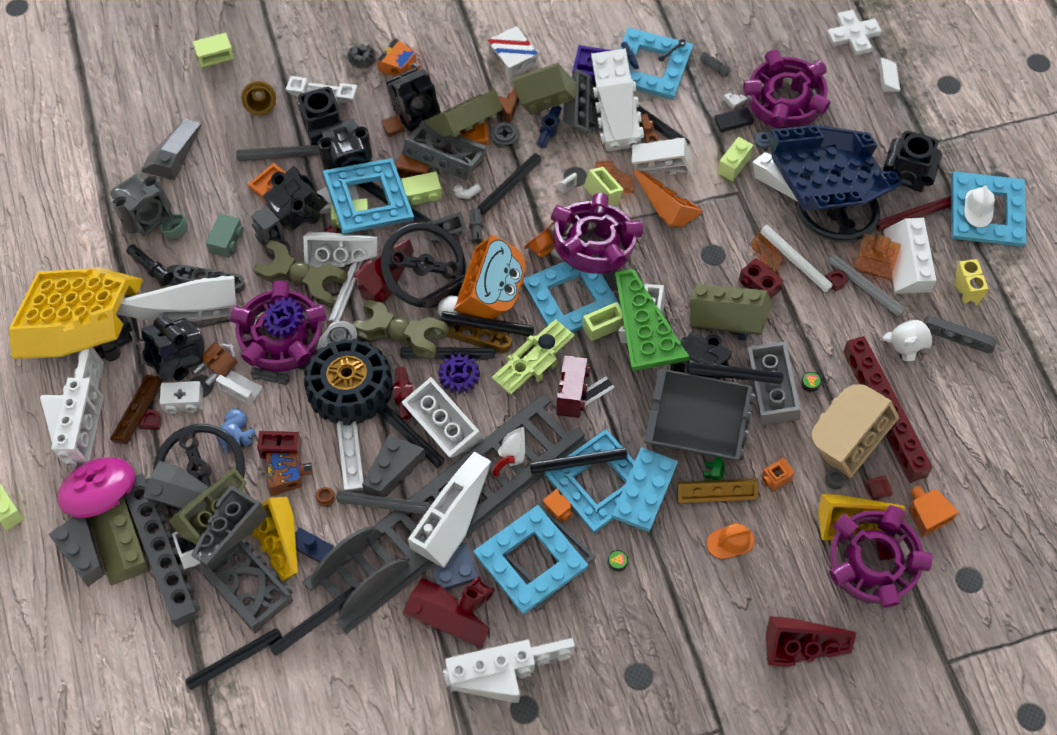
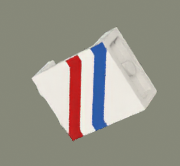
(513, 51)

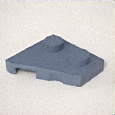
(458, 571)

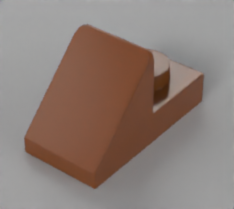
(509, 105)

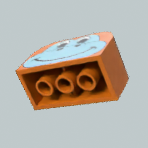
(491, 279)

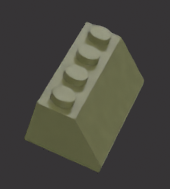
(466, 114)
(729, 309)
(119, 543)

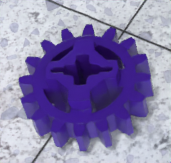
(284, 317)
(459, 373)

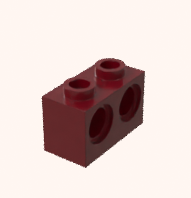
(762, 278)
(278, 443)

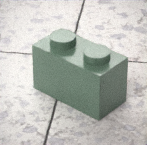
(224, 235)

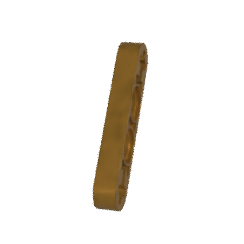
(475, 339)

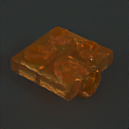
(877, 256)

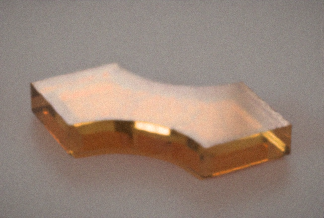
(623, 179)
(767, 251)

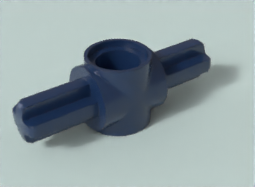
(549, 126)

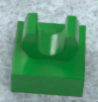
(717, 469)

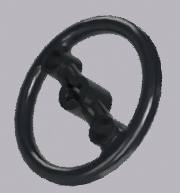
(847, 229)
(415, 263)
(193, 454)

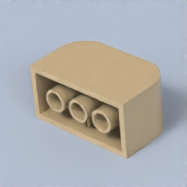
(853, 427)

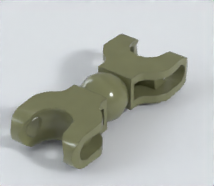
(300, 273)
(399, 329)

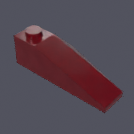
(370, 277)
(438, 609)
(799, 640)

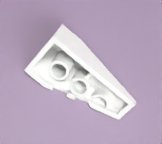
(768, 173)
(337, 248)

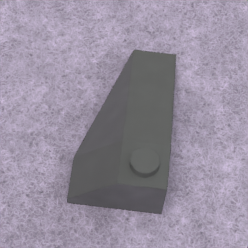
(172, 151)
(172, 486)
(232, 521)

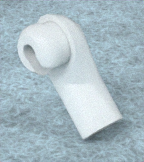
(466, 193)

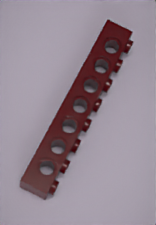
(901, 435)

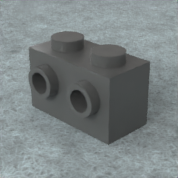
(451, 223)
(267, 226)

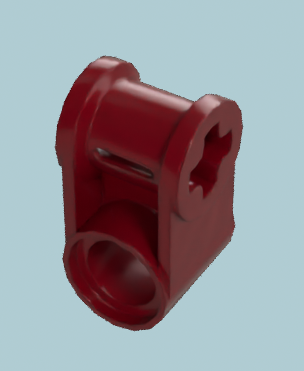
(474, 596)

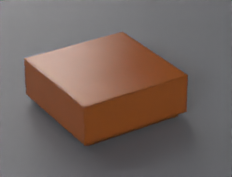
(393, 125)

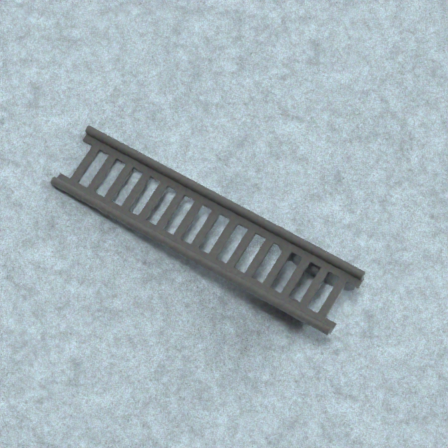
(397, 574)

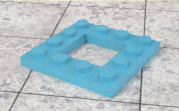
(669, 84)
(1013, 190)
(352, 221)
(539, 283)
(592, 514)
(528, 596)

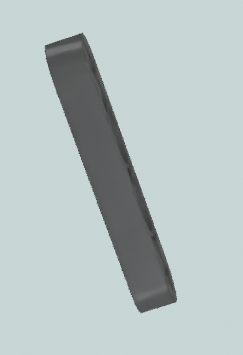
(195, 271)
(960, 334)

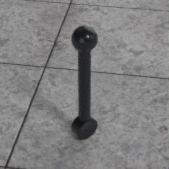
(661, 58)

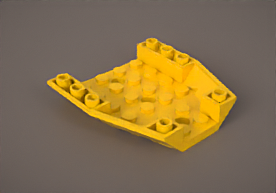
(69, 312)

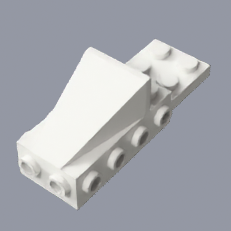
(616, 101)
(76, 413)
(495, 669)

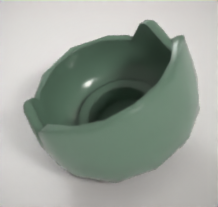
(175, 227)

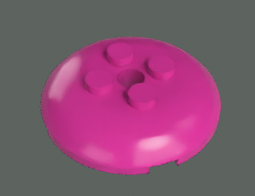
(95, 487)

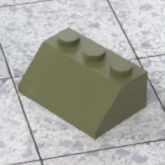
(545, 88)

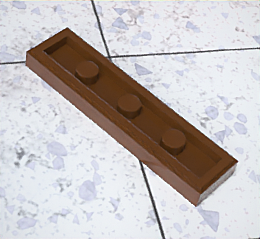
(136, 409)

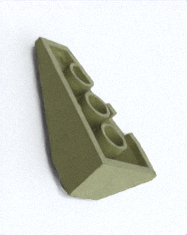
(194, 517)

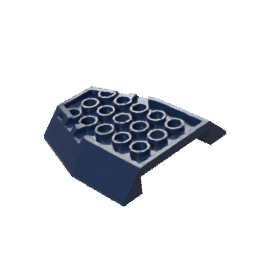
(830, 166)

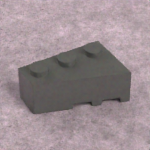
(391, 466)
(78, 546)

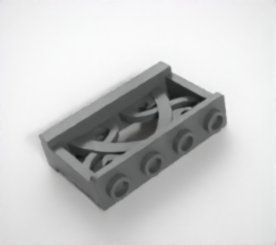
(421, 148)
(248, 612)

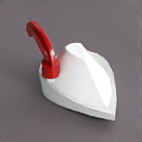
(511, 450)

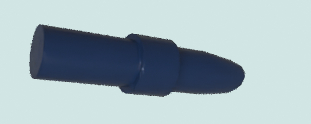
(630, 55)

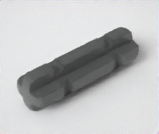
(714, 64)
(270, 376)

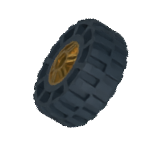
(348, 381)

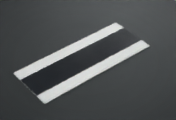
(597, 390)

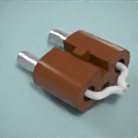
(217, 360)

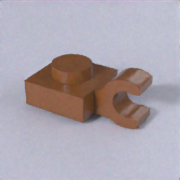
(647, 129)

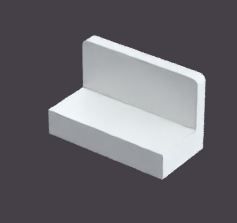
(239, 387)

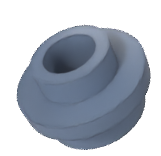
(760, 142)

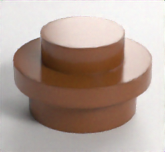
(325, 496)

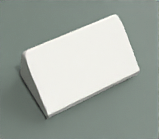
(888, 76)

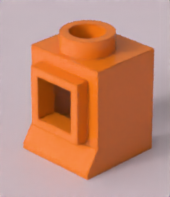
(774, 482)
(558, 506)

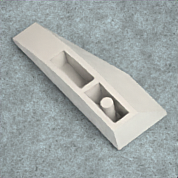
(188, 300)
(451, 513)

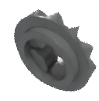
(357, 60)
(511, 131)

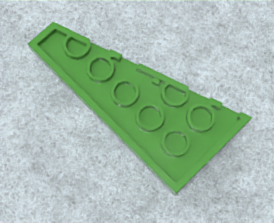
(646, 329)

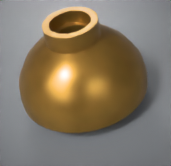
(258, 105)

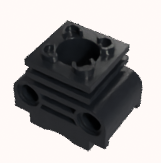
(413, 97)

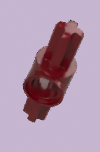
(402, 390)

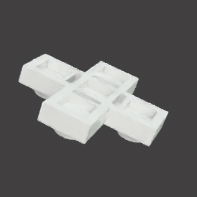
(854, 32)

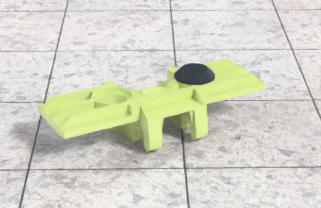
(545, 346)

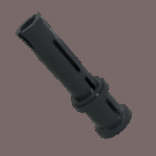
(155, 269)

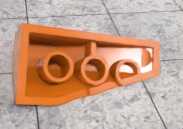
(668, 205)

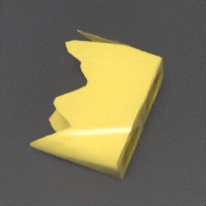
(963, 284)

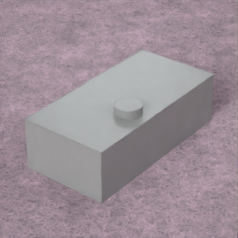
(774, 401)

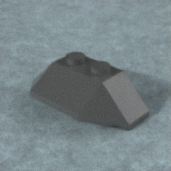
(582, 111)

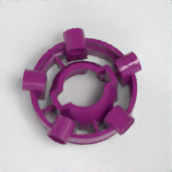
(787, 112)
(608, 224)
(285, 353)
(856, 571)

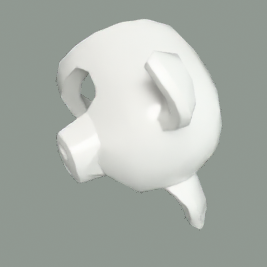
(909, 338)

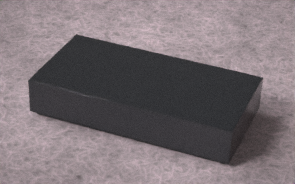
(733, 119)

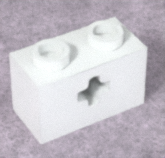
(181, 397)

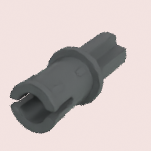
(476, 226)

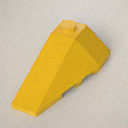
(834, 506)
(278, 536)

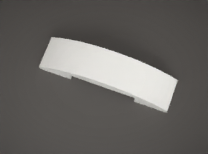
(343, 94)

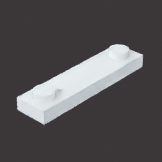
(350, 457)

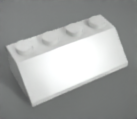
(914, 262)
(442, 419)

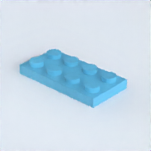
(645, 489)

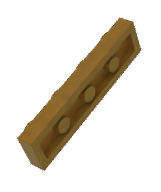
(717, 490)

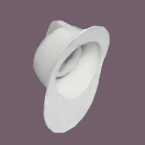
(979, 206)
(336, 332)

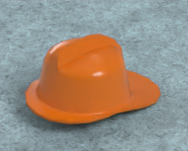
(542, 243)
(730, 541)

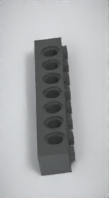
(179, 613)

